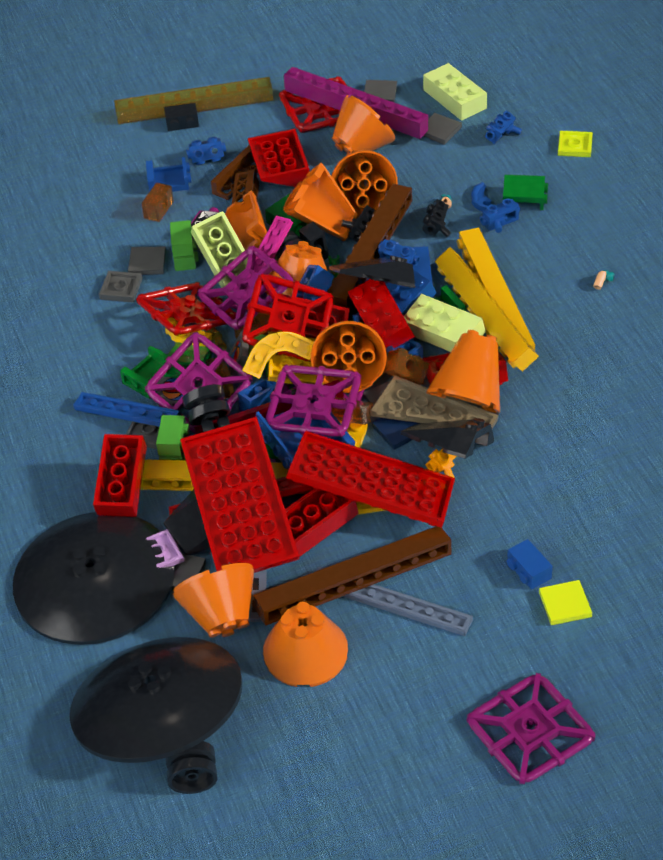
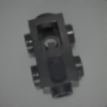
(435, 219)
(358, 226)

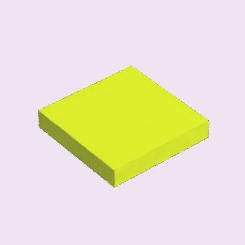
(575, 143)
(565, 602)

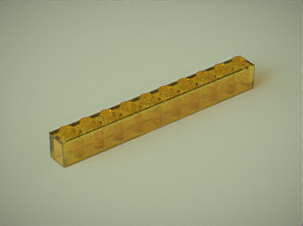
(206, 99)

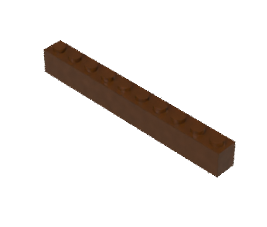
(381, 227)
(354, 573)

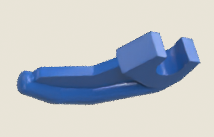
(478, 198)

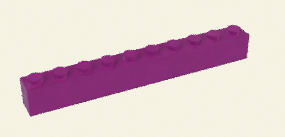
(332, 94)

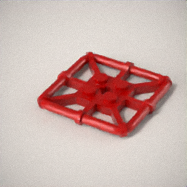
(312, 109)
(281, 307)
(183, 310)

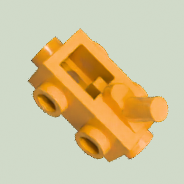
(441, 462)

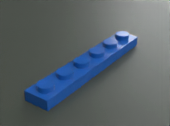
(122, 409)

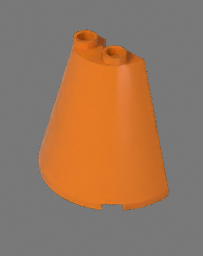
(321, 202)
(247, 221)
(471, 372)

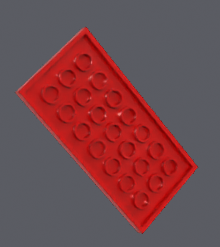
(371, 478)
(239, 497)

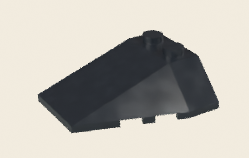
(391, 270)
(453, 436)
(187, 526)

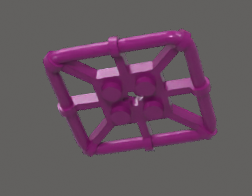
(235, 289)
(196, 371)
(319, 409)
(527, 739)

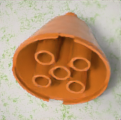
(360, 128)
(364, 178)
(296, 261)
(351, 348)
(218, 599)
(305, 647)

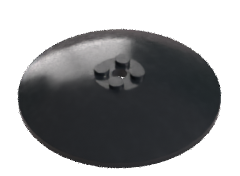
(97, 602)
(156, 700)

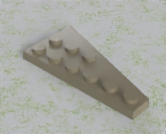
(410, 403)

